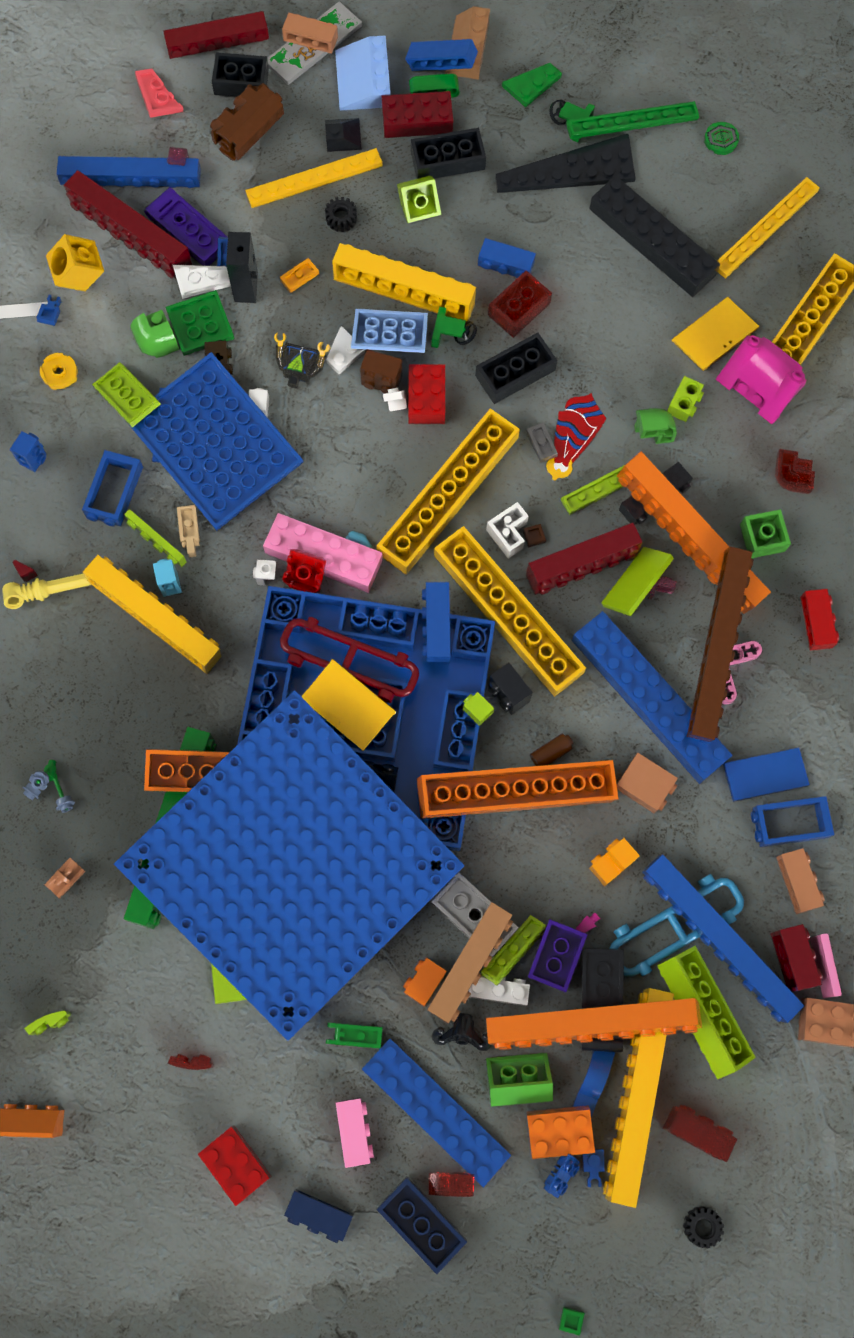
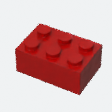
(426, 394)
(234, 1165)

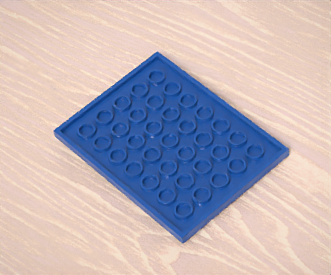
(216, 441)

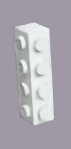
(506, 992)

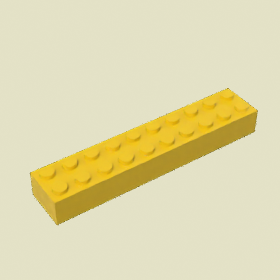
(448, 491)
(511, 611)
(636, 1111)

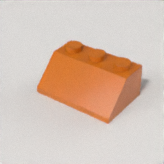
(31, 1121)

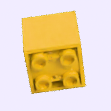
(74, 263)

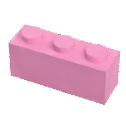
(354, 1132)

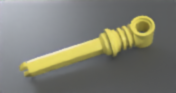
(15, 594)

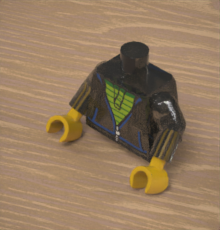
(299, 362)

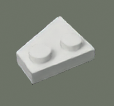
(341, 353)

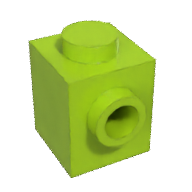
(478, 708)

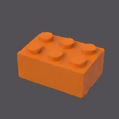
(560, 1132)

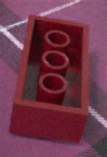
(417, 114)

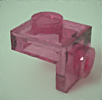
(177, 156)
(664, 585)

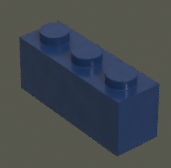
(318, 1216)

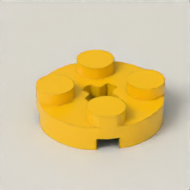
(61, 380)

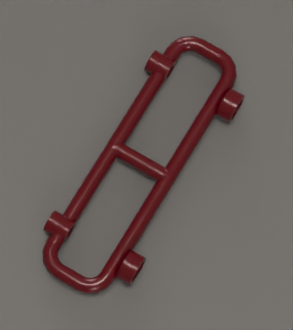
(386, 691)

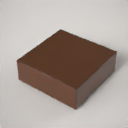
(534, 535)

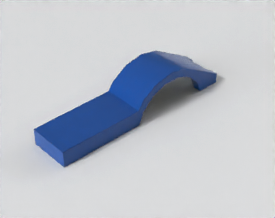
(594, 1080)

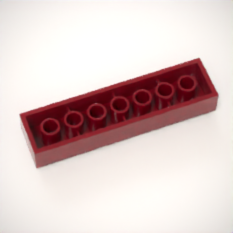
(126, 224)

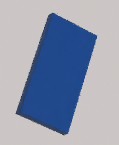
(766, 774)

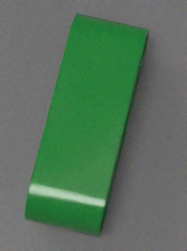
(435, 83)

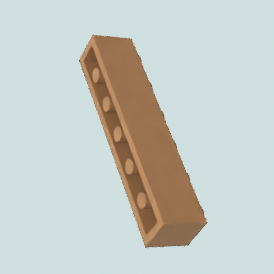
(469, 963)

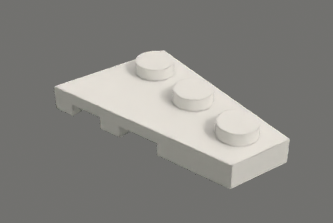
(200, 279)

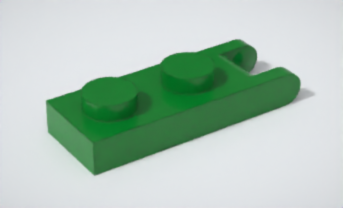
(356, 1035)

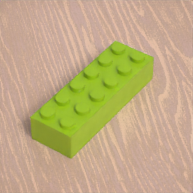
(720, 1033)

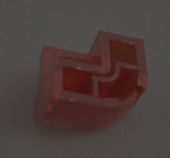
(794, 473)

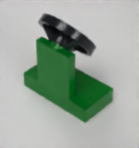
(569, 111)
(452, 327)

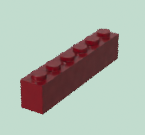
(216, 34)

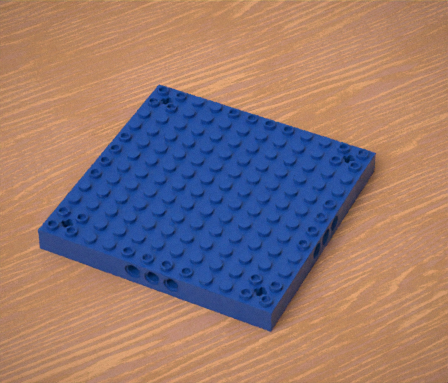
(429, 724)
(289, 865)

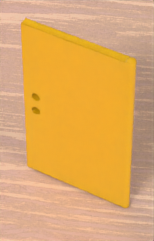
(710, 334)
(348, 704)

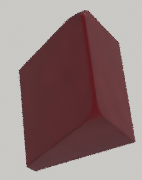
(24, 571)

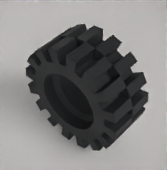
(341, 205)
(716, 1227)

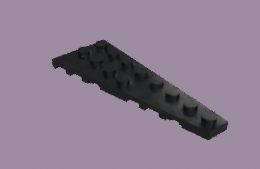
(579, 167)

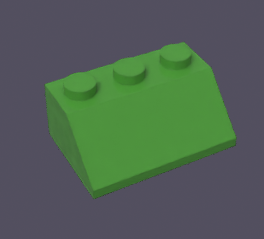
(519, 1079)

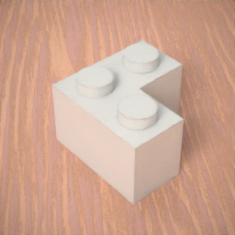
(504, 529)

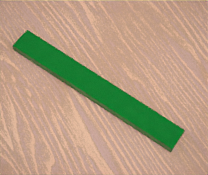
(632, 120)

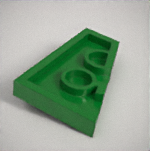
(532, 84)

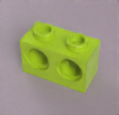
(688, 400)

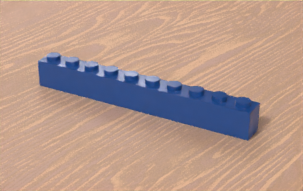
(723, 939)

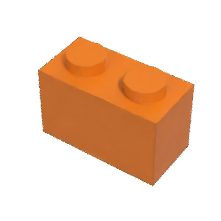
(424, 982)

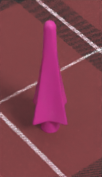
(588, 923)

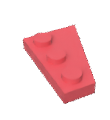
(155, 95)

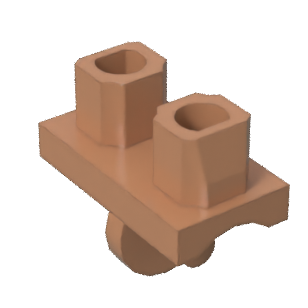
(64, 878)

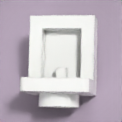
(396, 399)
(264, 571)

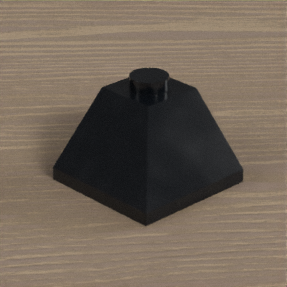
(343, 134)

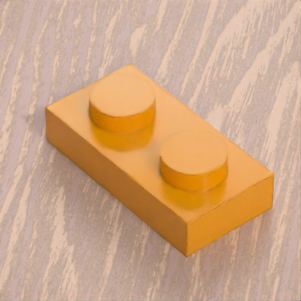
(299, 275)

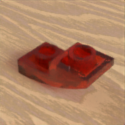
(196, 1063)
(451, 1184)

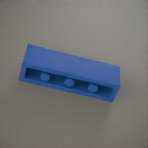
(441, 55)
(437, 622)

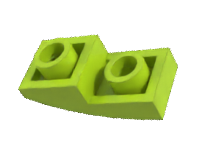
(54, 1020)

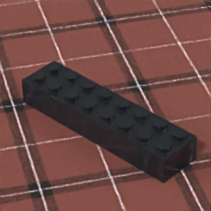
(654, 236)

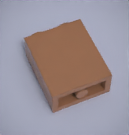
(647, 783)

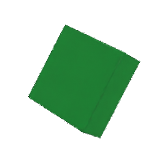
(571, 1321)

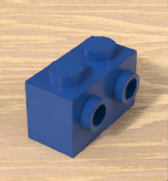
(28, 451)

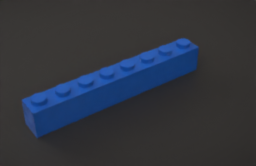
(131, 171)

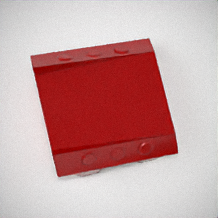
(304, 571)

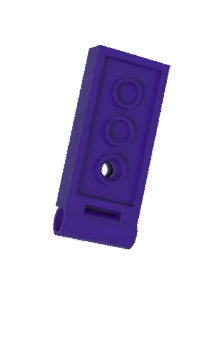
(186, 225)

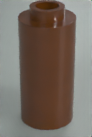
(552, 750)

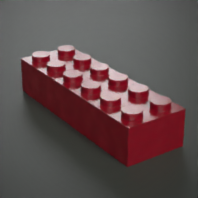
(583, 559)

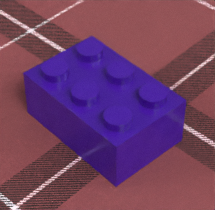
(557, 955)

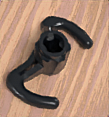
(462, 1033)

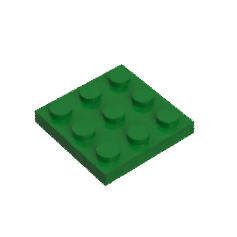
(199, 321)

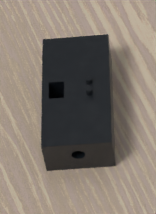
(242, 267)

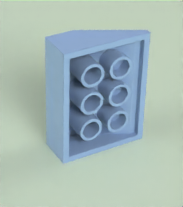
(362, 73)
(389, 330)

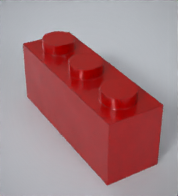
(819, 619)

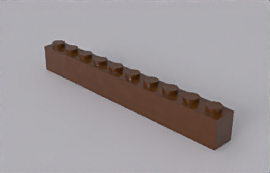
(719, 644)

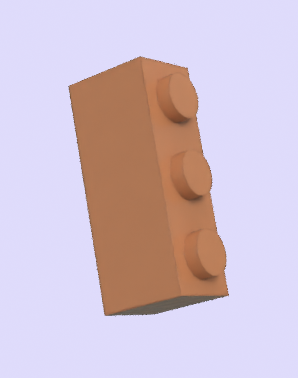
(310, 32)
(800, 881)

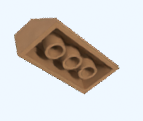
(471, 25)

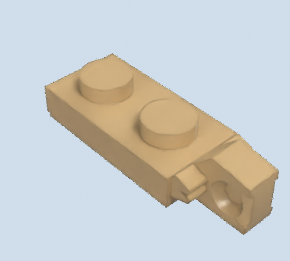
(188, 528)

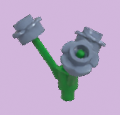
(41, 779)

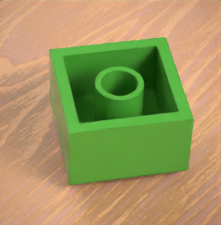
(765, 533)

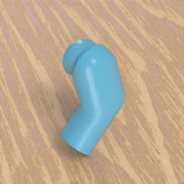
(359, 538)

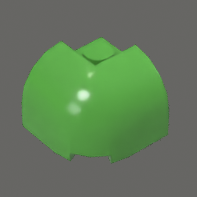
(154, 334)
(656, 424)

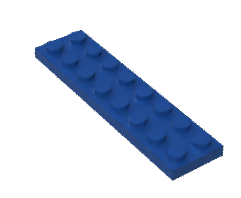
(436, 1112)

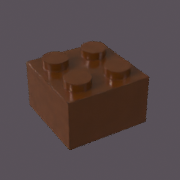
(380, 371)

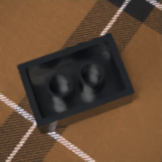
(236, 71)

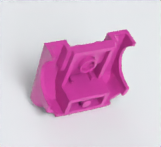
(763, 376)

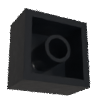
(509, 689)

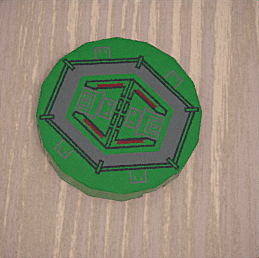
(721, 138)

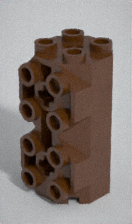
(244, 125)

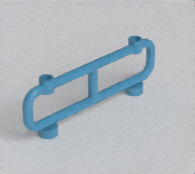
(625, 934)

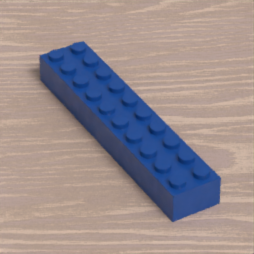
(648, 695)

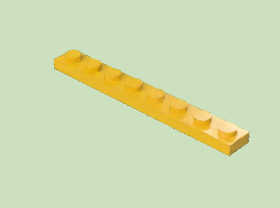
(313, 178)
(766, 227)

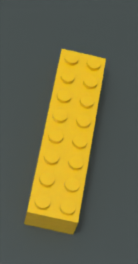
(403, 282)
(816, 309)
(152, 614)

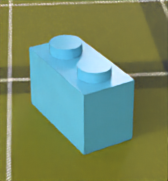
(167, 577)

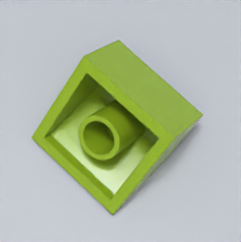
(419, 199)

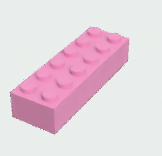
(345, 559)

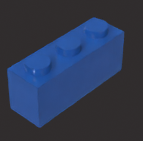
(505, 258)

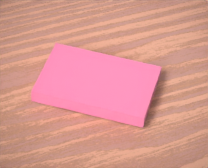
(825, 962)

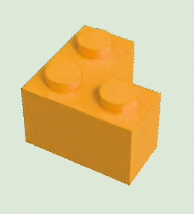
(617, 859)

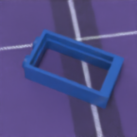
(120, 461)
(822, 814)

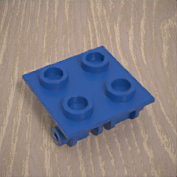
(558, 1184)

